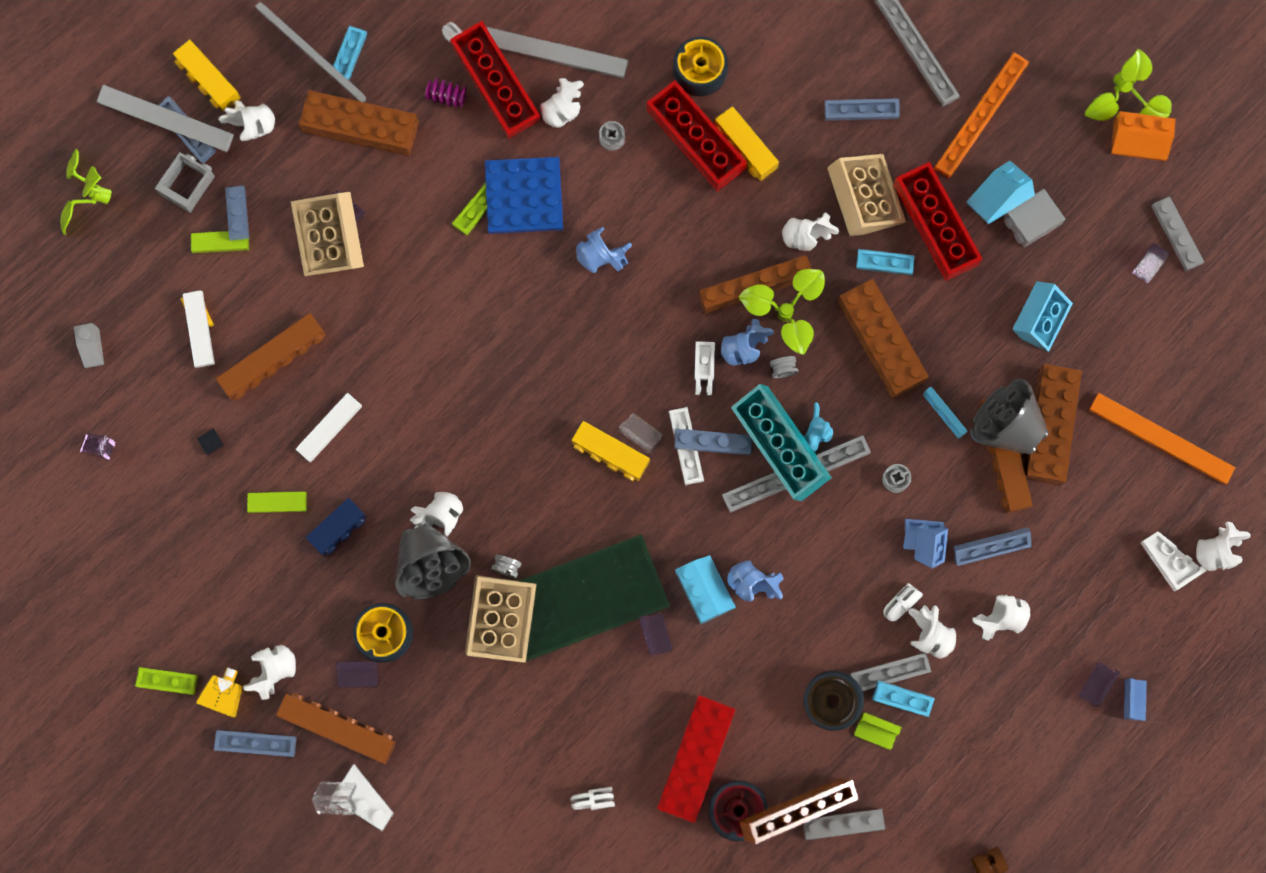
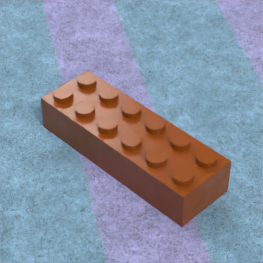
(359, 123)
(882, 338)
(1057, 399)

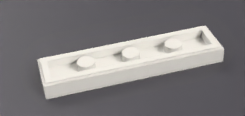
(198, 329)
(329, 427)
(688, 459)

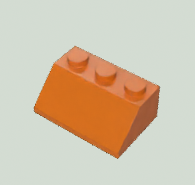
(1142, 136)

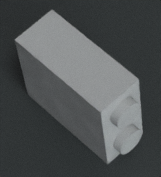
(1034, 218)

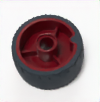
(724, 801)

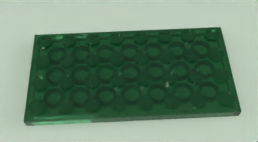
(593, 596)

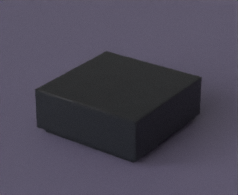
(210, 441)

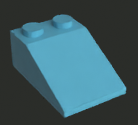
(1001, 192)

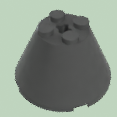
(1010, 419)
(428, 563)

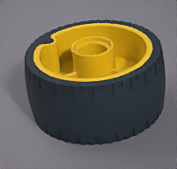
(700, 79)
(398, 635)

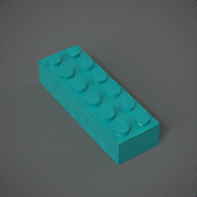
(781, 442)

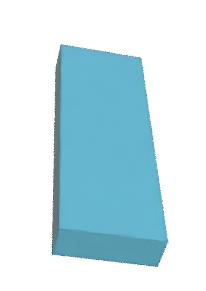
(350, 51)
(885, 262)
(944, 412)
(903, 698)

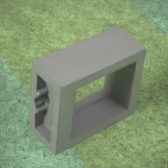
(171, 174)

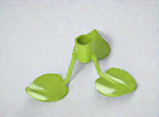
(1135, 68)
(95, 191)
(797, 334)

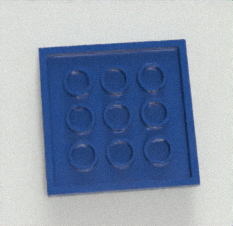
(523, 195)

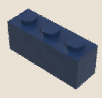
(336, 527)

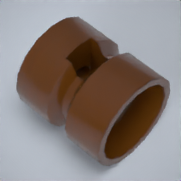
(982, 862)

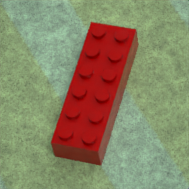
(495, 79)
(696, 135)
(937, 221)
(696, 759)

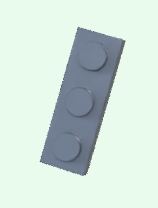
(237, 213)

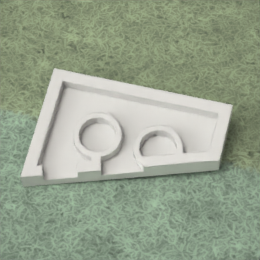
(1173, 564)
(367, 801)

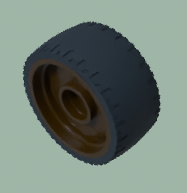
(818, 705)

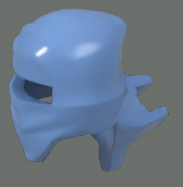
(595, 253)
(741, 347)
(749, 581)

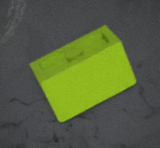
(877, 731)

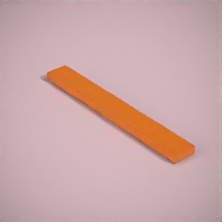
(981, 115)
(1162, 439)

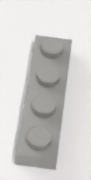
(1177, 234)
(893, 671)
(844, 824)

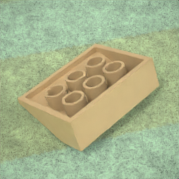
(866, 194)
(327, 233)
(500, 619)

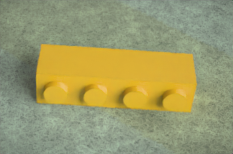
(206, 75)
(747, 143)
(611, 451)

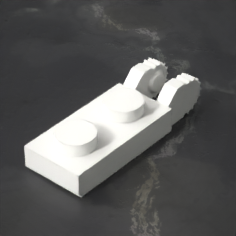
(704, 365)

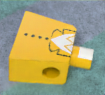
(222, 693)

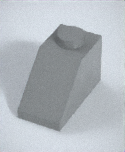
(89, 345)

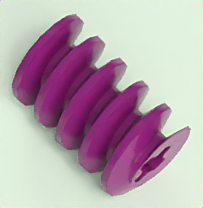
(445, 93)

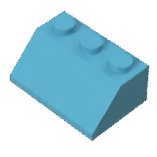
(1042, 315)
(704, 589)

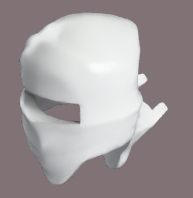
(560, 107)
(255, 119)
(803, 233)
(442, 511)
(1216, 552)
(1007, 614)
(935, 637)
(275, 666)

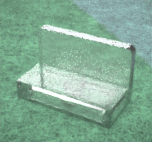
(640, 432)
(334, 798)

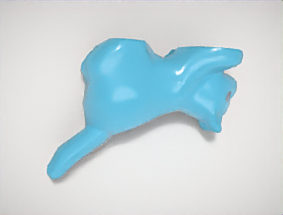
(818, 430)

